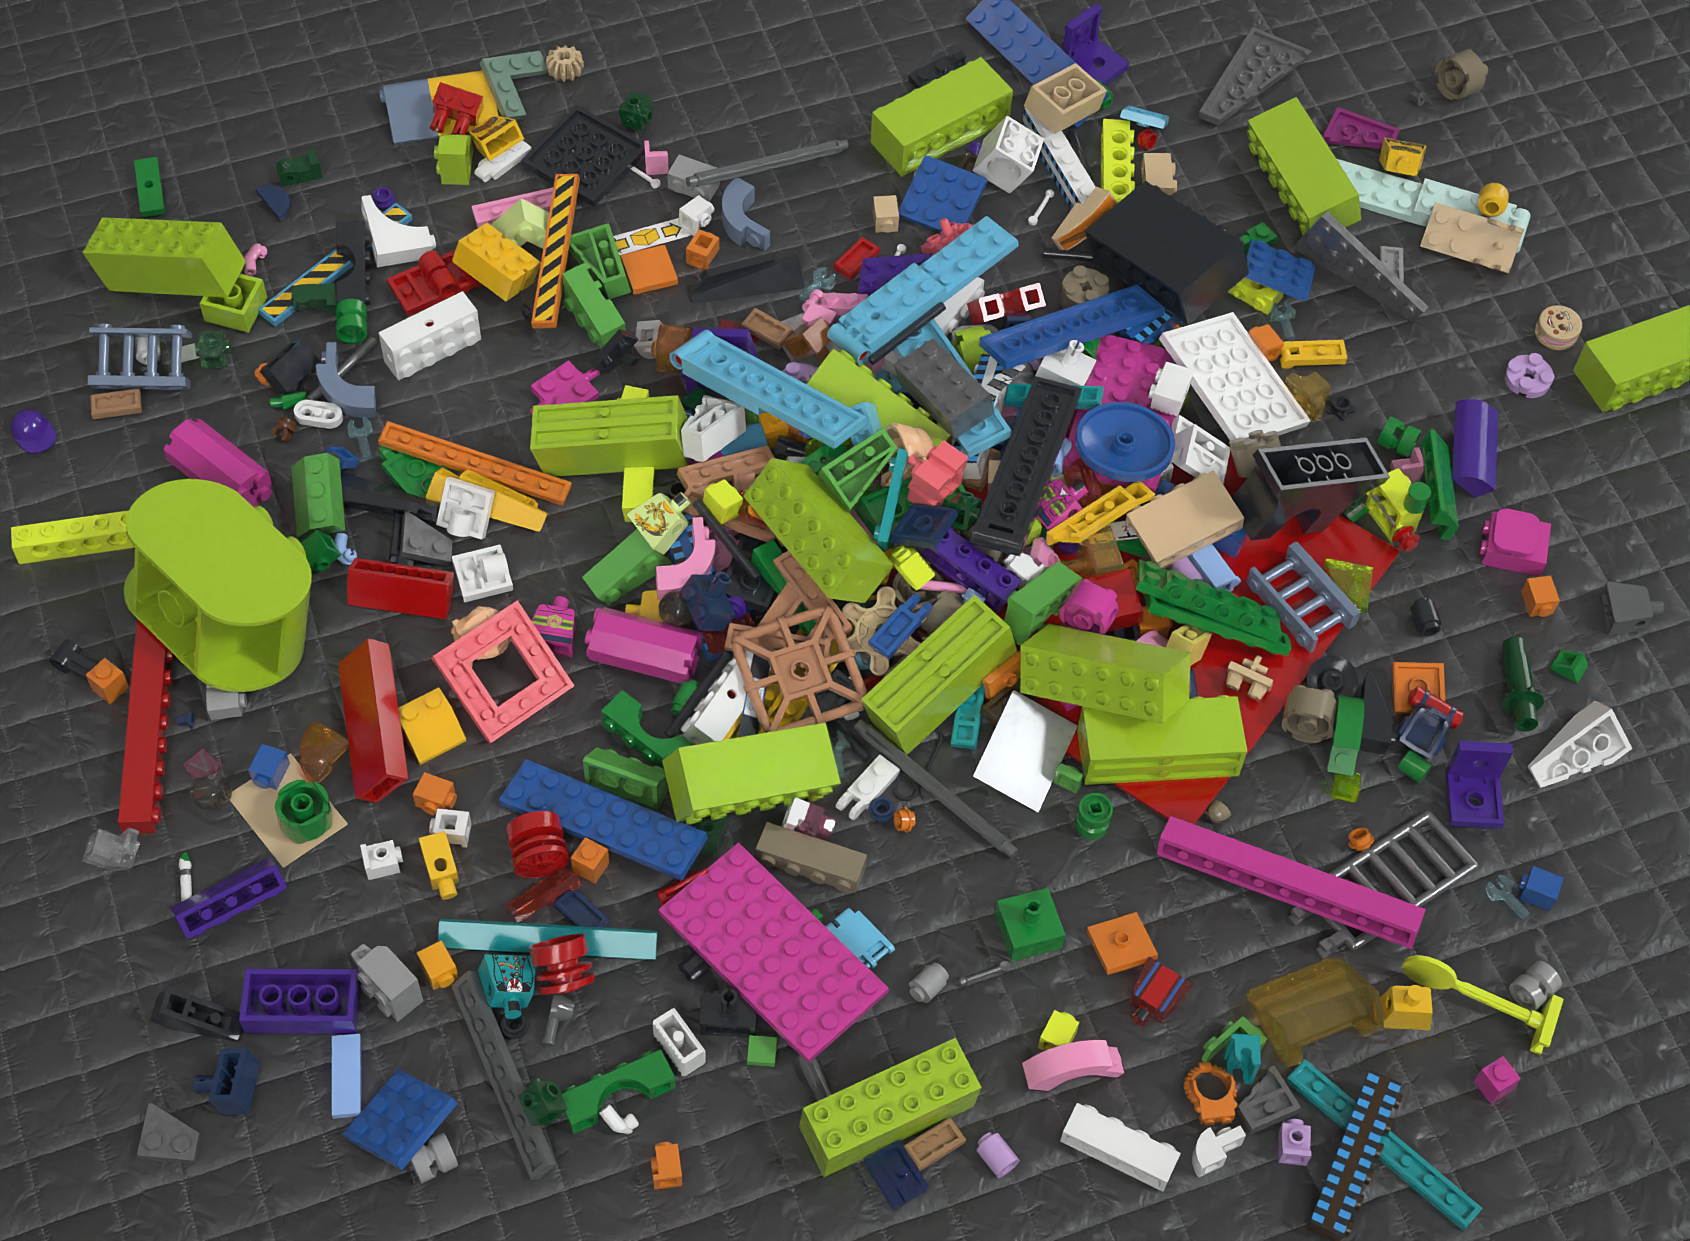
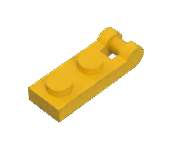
(1313, 353)

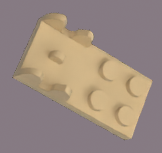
(1472, 238)

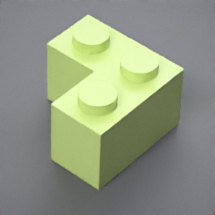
(523, 223)

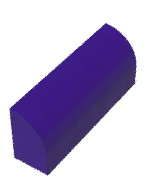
(1475, 446)

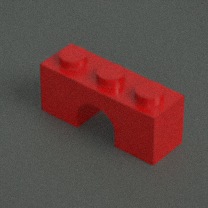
(1015, 301)

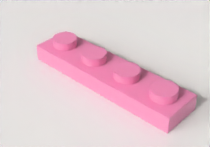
(490, 211)

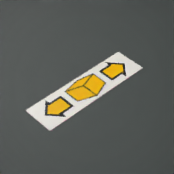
(650, 236)

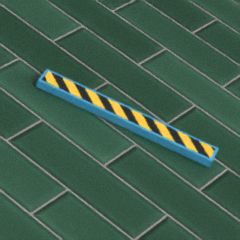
(323, 272)

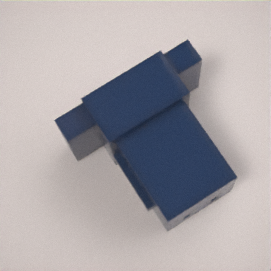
(187, 719)

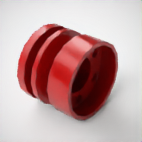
(537, 844)
(562, 964)

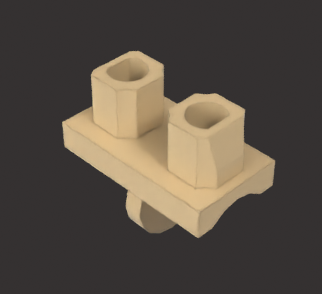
(1259, 683)

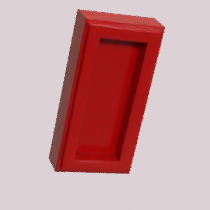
(851, 261)

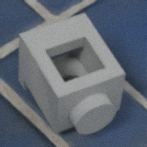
(647, 334)

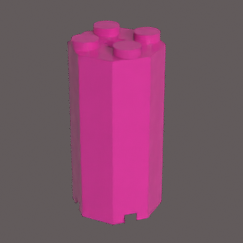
(209, 456)
(643, 645)

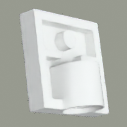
(465, 508)
(482, 573)

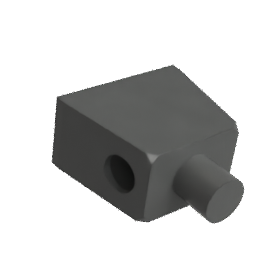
(1628, 607)

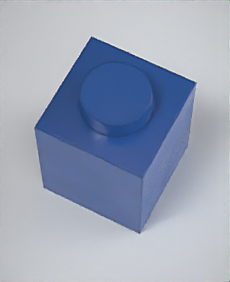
(269, 767)
(1540, 888)

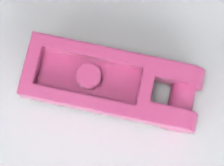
(836, 302)

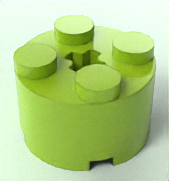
(968, 346)

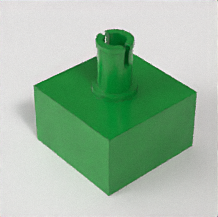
(1029, 924)

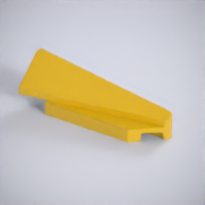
(507, 504)
(1099, 513)

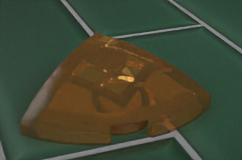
(319, 750)

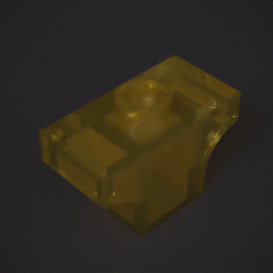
(1310, 393)

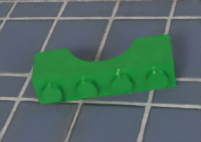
(624, 718)
(646, 1075)

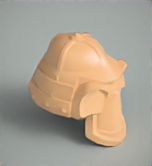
(911, 439)
(473, 620)

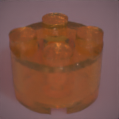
(669, 339)

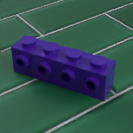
(972, 569)
(228, 898)

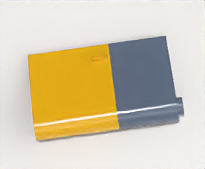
(412, 107)

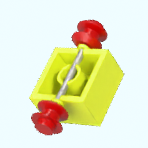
(1389, 512)

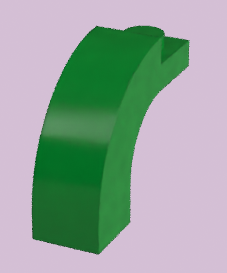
(1346, 735)

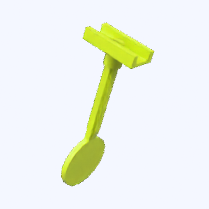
(1438, 975)

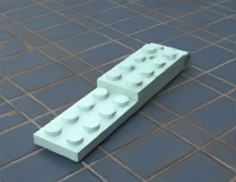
(1415, 201)

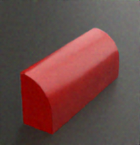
(400, 588)

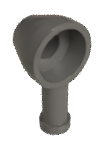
(560, 1010)

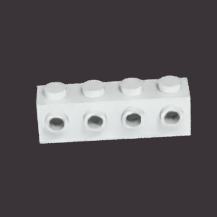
(1120, 1146)

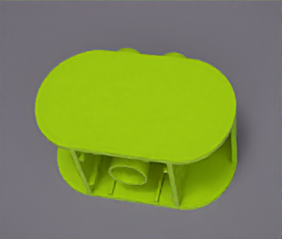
(218, 584)

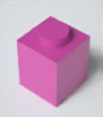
(1497, 1080)

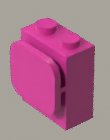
(1515, 542)

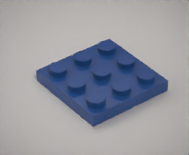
(940, 193)
(1279, 270)
(400, 1119)

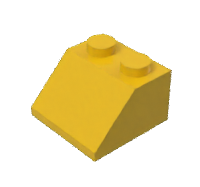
(430, 726)

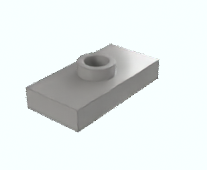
(1393, 259)

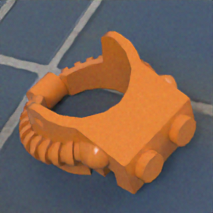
(1212, 1110)

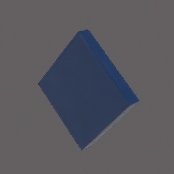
(923, 526)

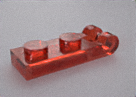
(543, 894)

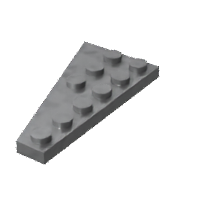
(1254, 69)
(1348, 258)

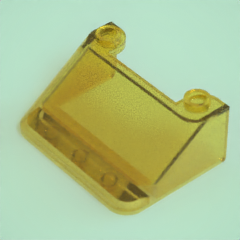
(1315, 1005)

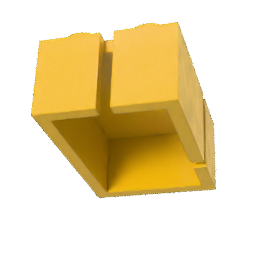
(496, 261)

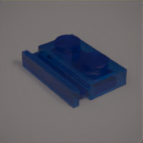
(896, 1174)

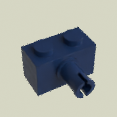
(708, 601)
(233, 1081)

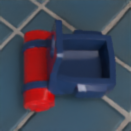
(1428, 722)

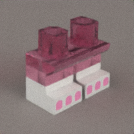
(808, 819)

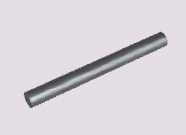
(347, 365)

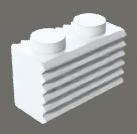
(1171, 388)
(679, 1042)

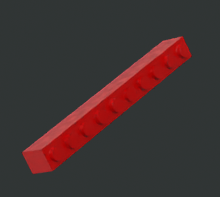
(145, 733)

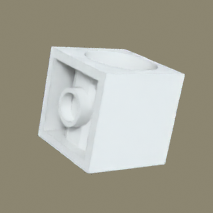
(1008, 154)

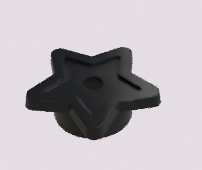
(1340, 400)

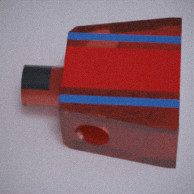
(1158, 993)

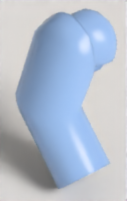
(346, 555)

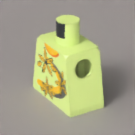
(661, 520)

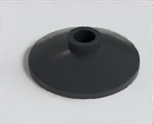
(1337, 668)

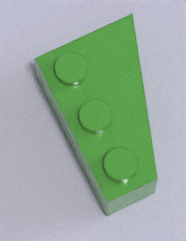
(600, 251)
(590, 306)
(857, 468)
(625, 568)
(1039, 600)

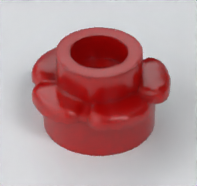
(1147, 139)

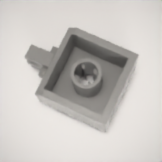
(387, 981)

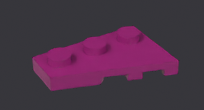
(1357, 130)

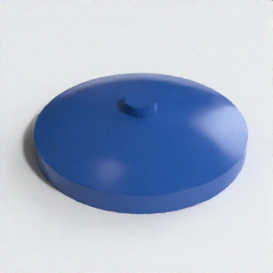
(1125, 441)

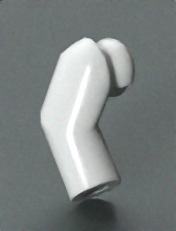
(617, 1123)

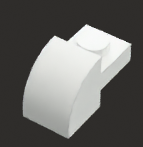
(1211, 1149)

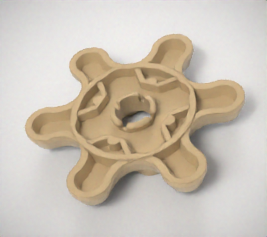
(867, 624)

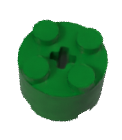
(303, 811)

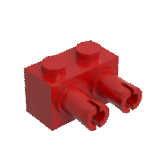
(457, 105)

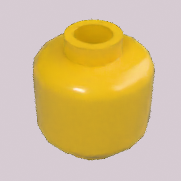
(1493, 199)

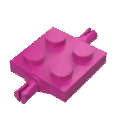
(565, 386)

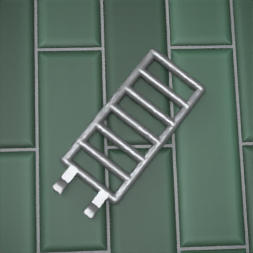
(1342, 934)

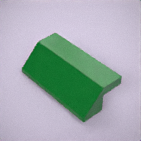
(1439, 479)

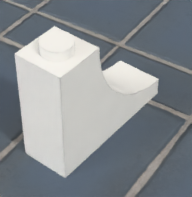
(392, 241)

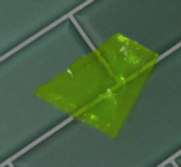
(1352, 580)

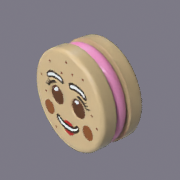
(1558, 327)

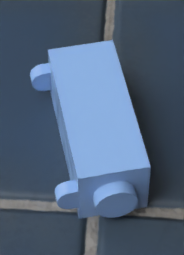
(1214, 568)

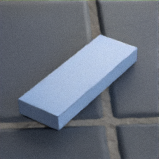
(346, 1076)

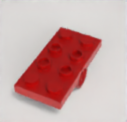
(430, 282)

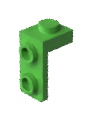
(1242, 1026)

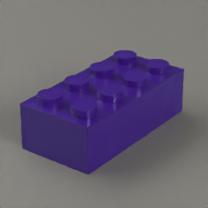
(300, 1001)

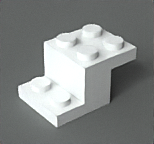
(1198, 450)

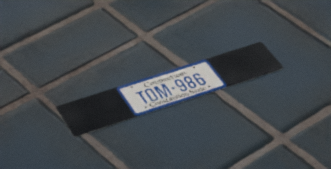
(749, 721)

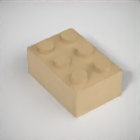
(1065, 98)

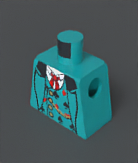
(507, 982)

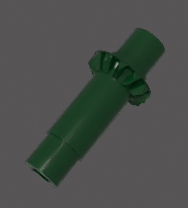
(1521, 697)

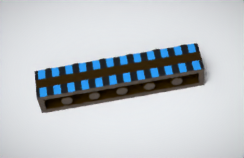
(1354, 1157)

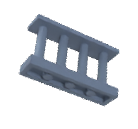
(151, 379)
(1313, 577)

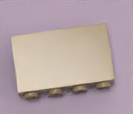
(1185, 519)

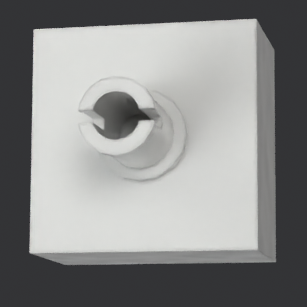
(1067, 366)

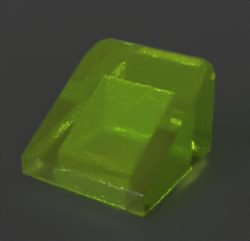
(1346, 787)

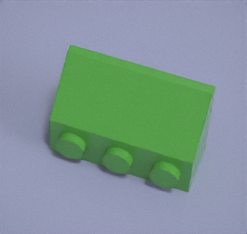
(318, 495)
(625, 777)

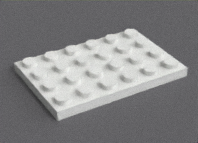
(1234, 378)

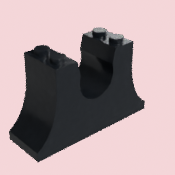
(1307, 483)

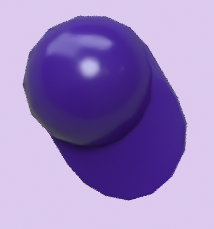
(32, 431)

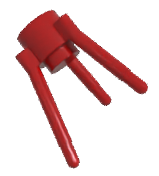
(671, 890)

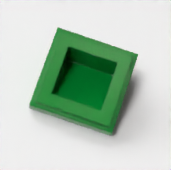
(1570, 665)

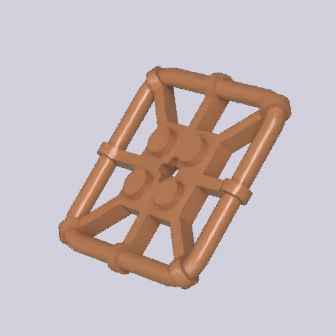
(808, 656)

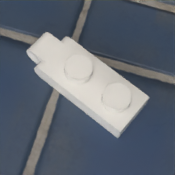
(503, 162)

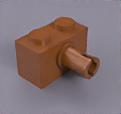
(809, 340)

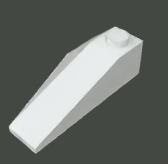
(1583, 743)

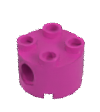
(1090, 608)

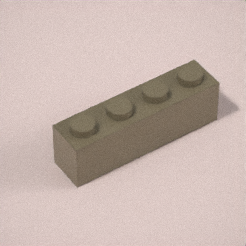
(811, 858)

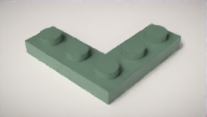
(499, 75)

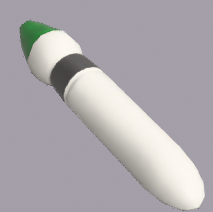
(185, 876)

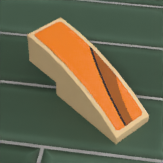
(1081, 217)

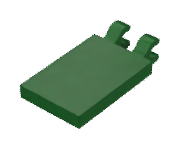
(408, 472)

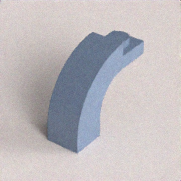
(735, 202)
(352, 399)

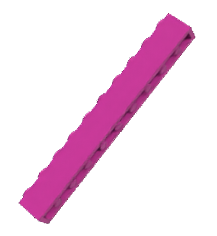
(1291, 882)

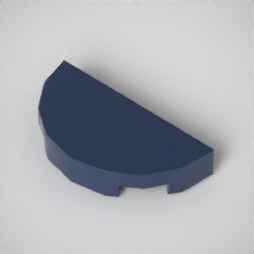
(275, 199)

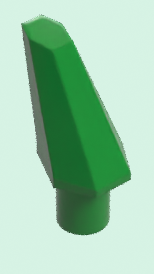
(288, 400)

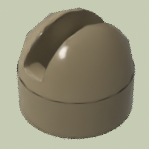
(1218, 812)

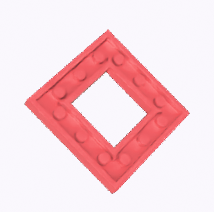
(493, 719)

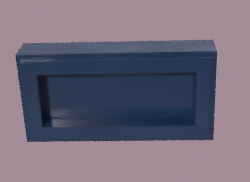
(580, 910)

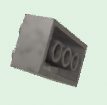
(944, 388)

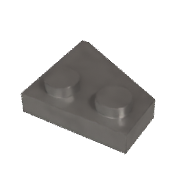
(423, 542)
(1268, 1103)
(167, 1138)

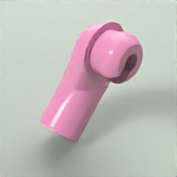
(251, 257)

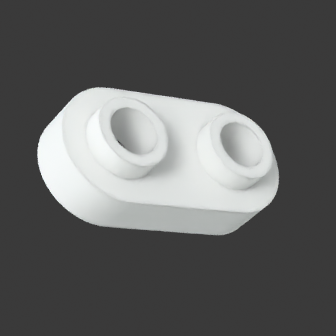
(319, 412)

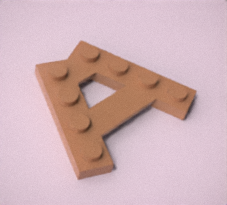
(739, 469)
(798, 590)

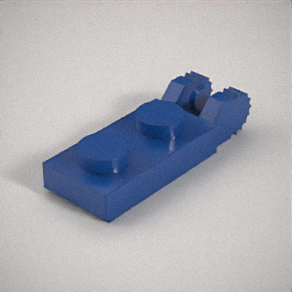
(899, 627)

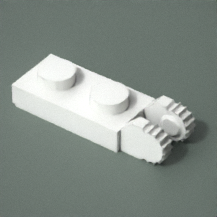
(869, 786)

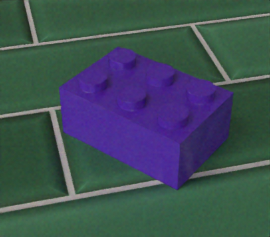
(880, 270)

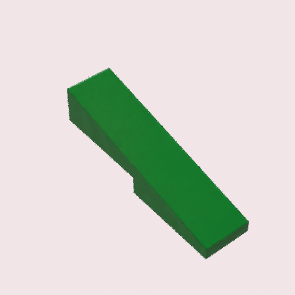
(762, 560)

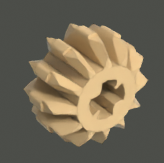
(564, 63)

